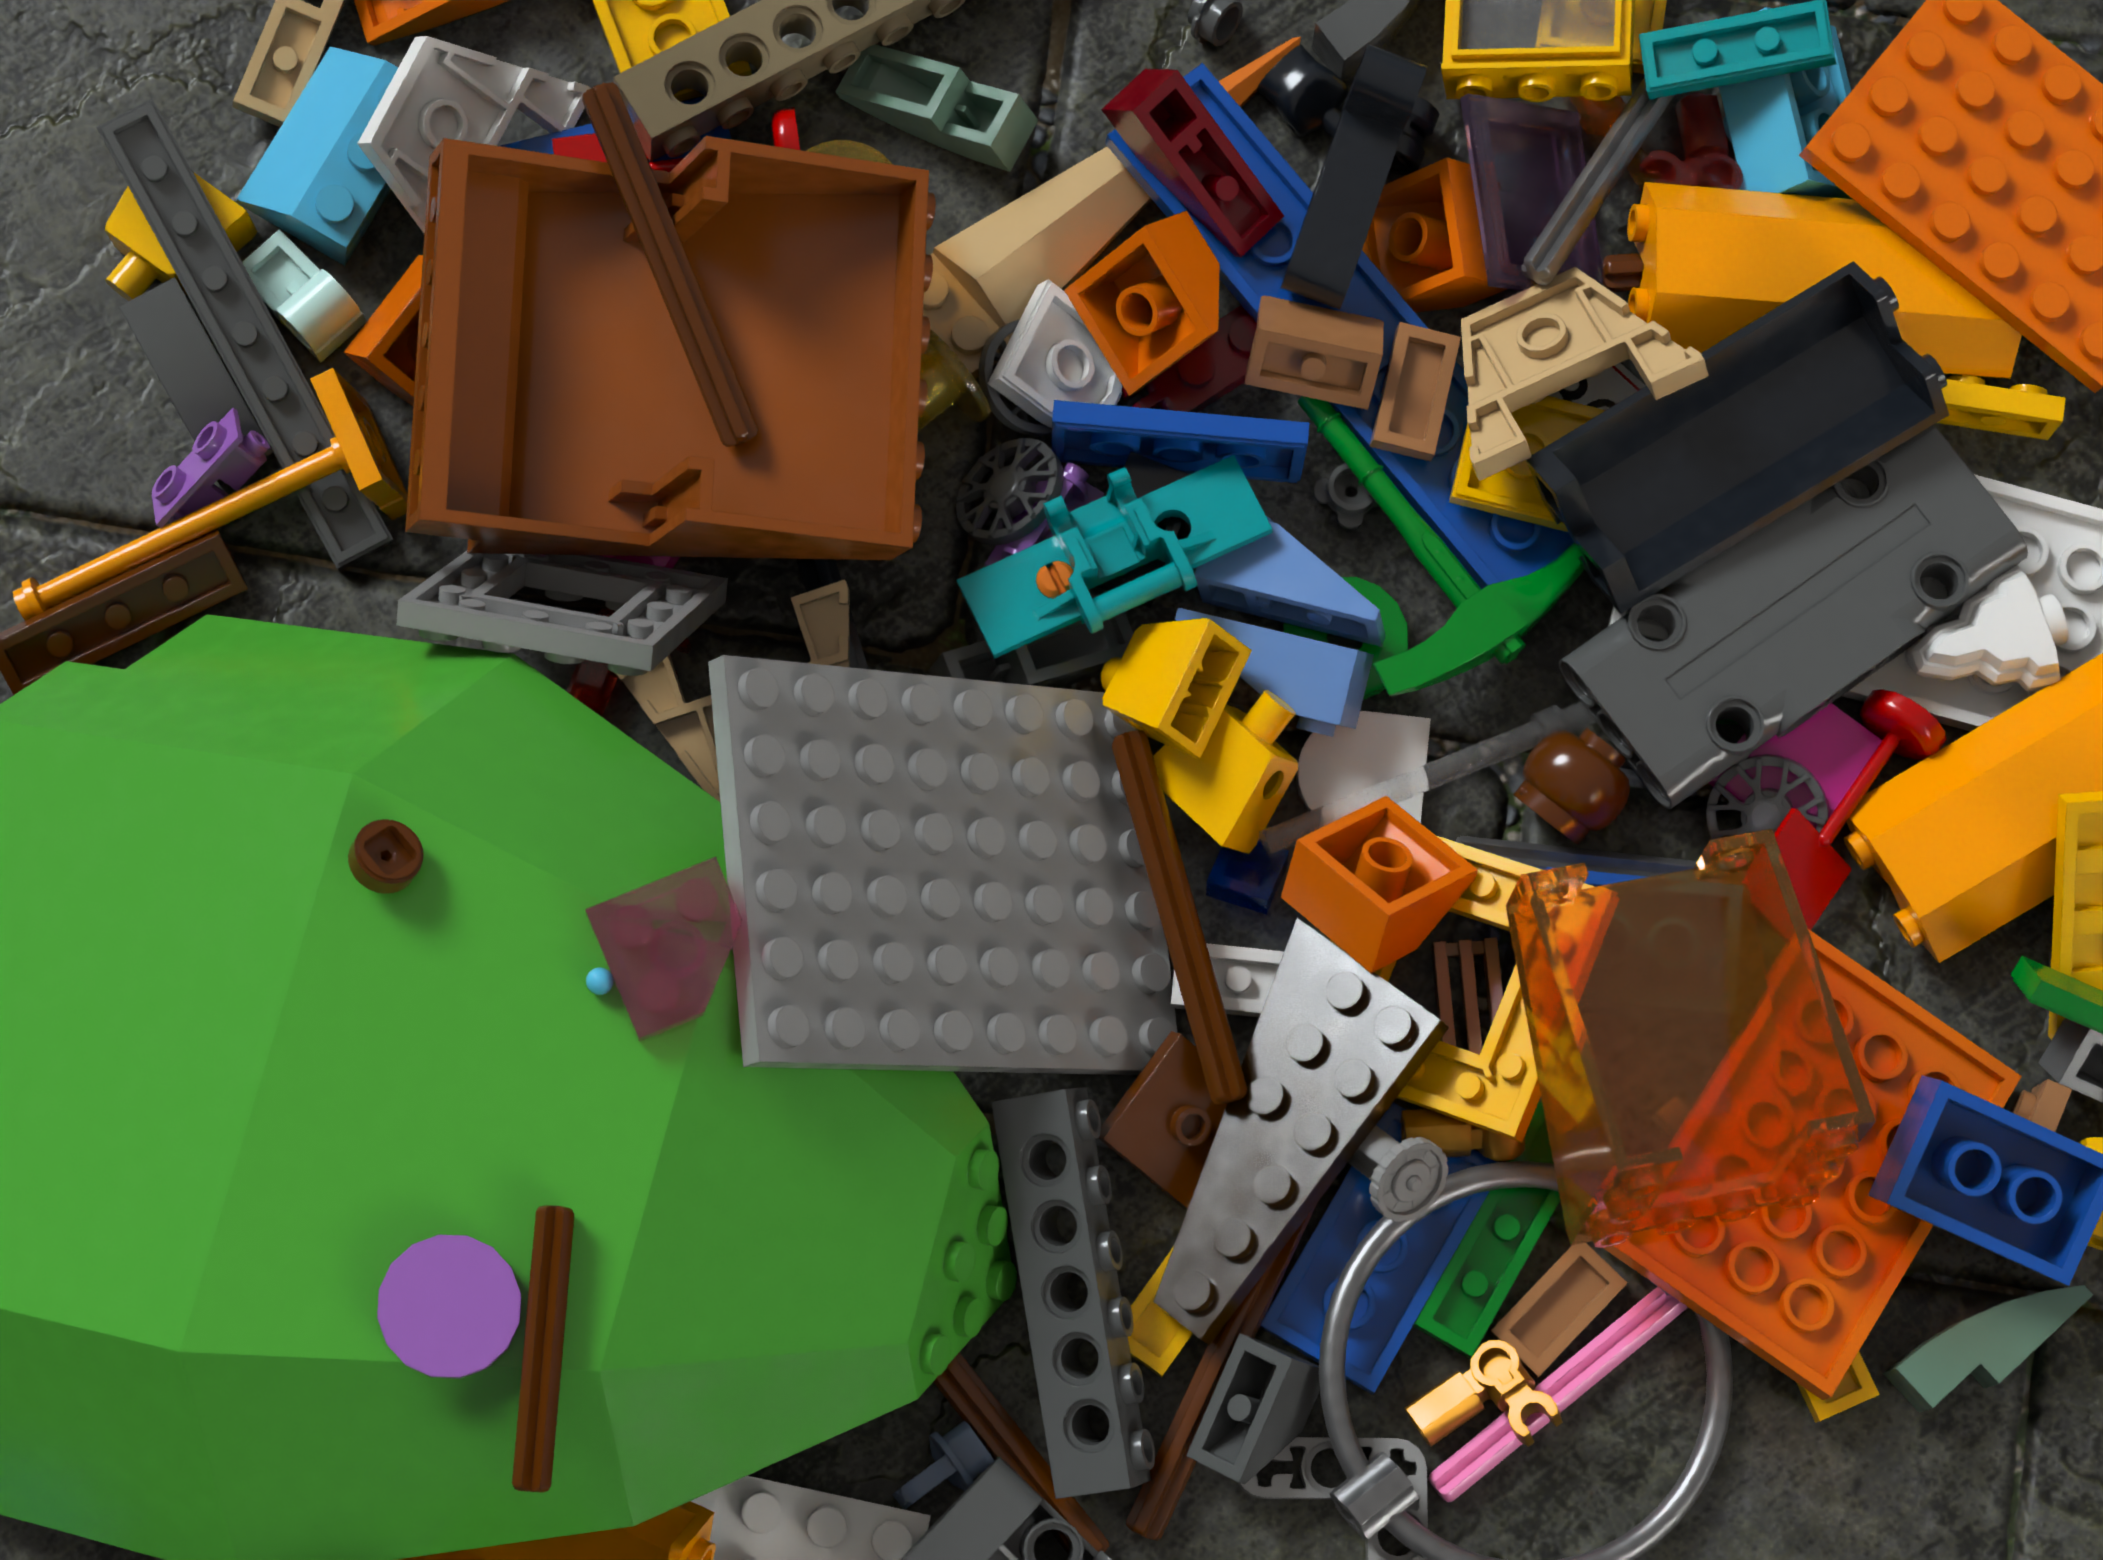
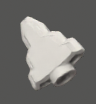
(1998, 636)

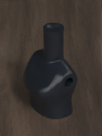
(1305, 93)

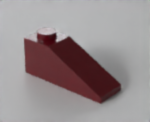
(1192, 157)

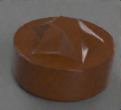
(385, 856)

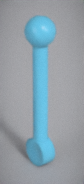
(599, 981)

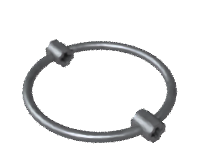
(1380, 1490)

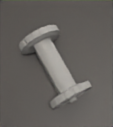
(1402, 1175)

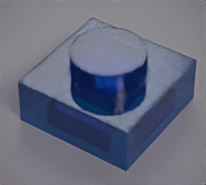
(1247, 878)

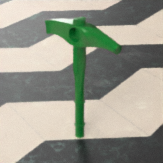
(1486, 619)

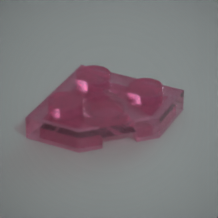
(668, 945)

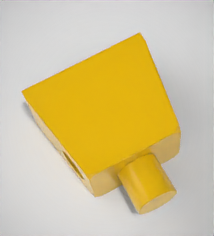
(143, 253)
(1175, 681)
(1238, 776)

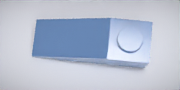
(1289, 585)
(1312, 676)

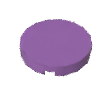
(449, 1306)

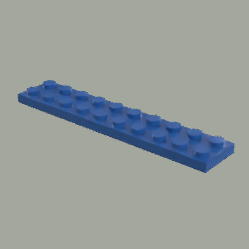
(1485, 543)

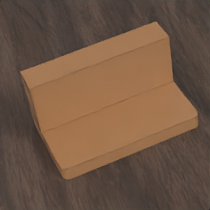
(1315, 352)

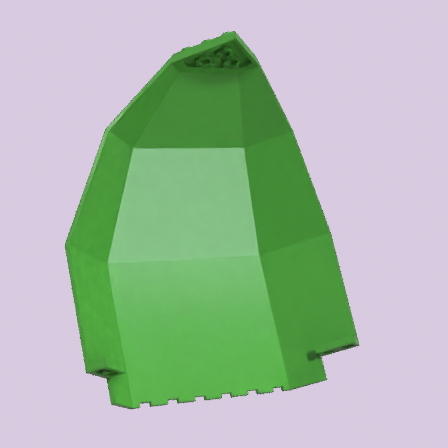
(273, 1083)

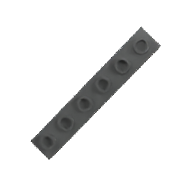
(1056, 1326)

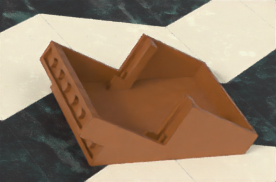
(563, 397)

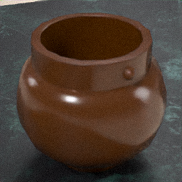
(1574, 783)

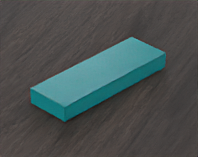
(1737, 49)

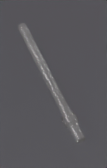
(1432, 774)

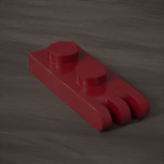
(1206, 371)

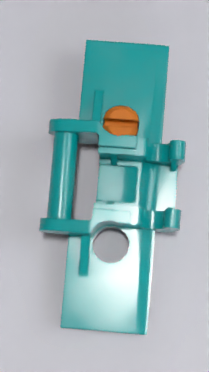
(1104, 540)

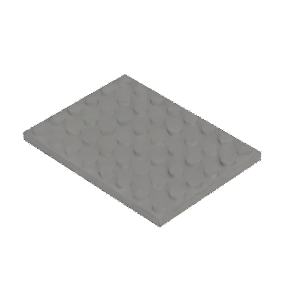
(933, 874)

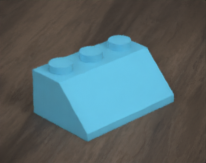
(1776, 119)
(314, 172)

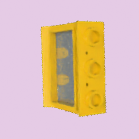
(1538, 49)

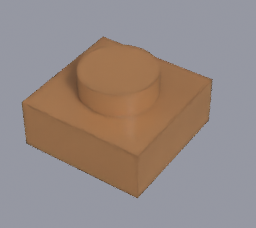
(2043, 1104)

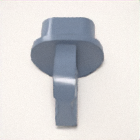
(957, 1457)

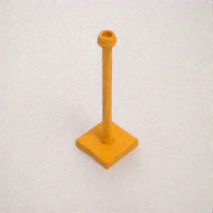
(355, 449)

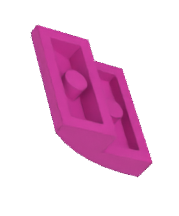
(1827, 745)

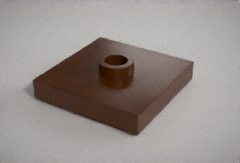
(1166, 1120)

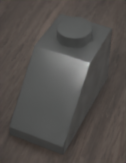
(1255, 1409)

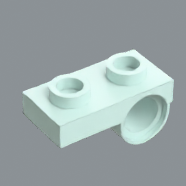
(303, 296)

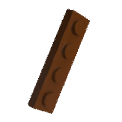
(121, 610)

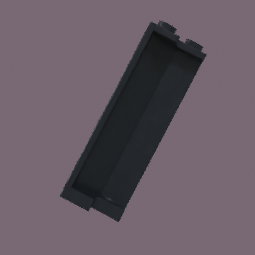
(1771, 426)

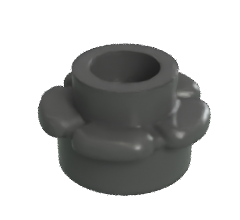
(1214, 20)

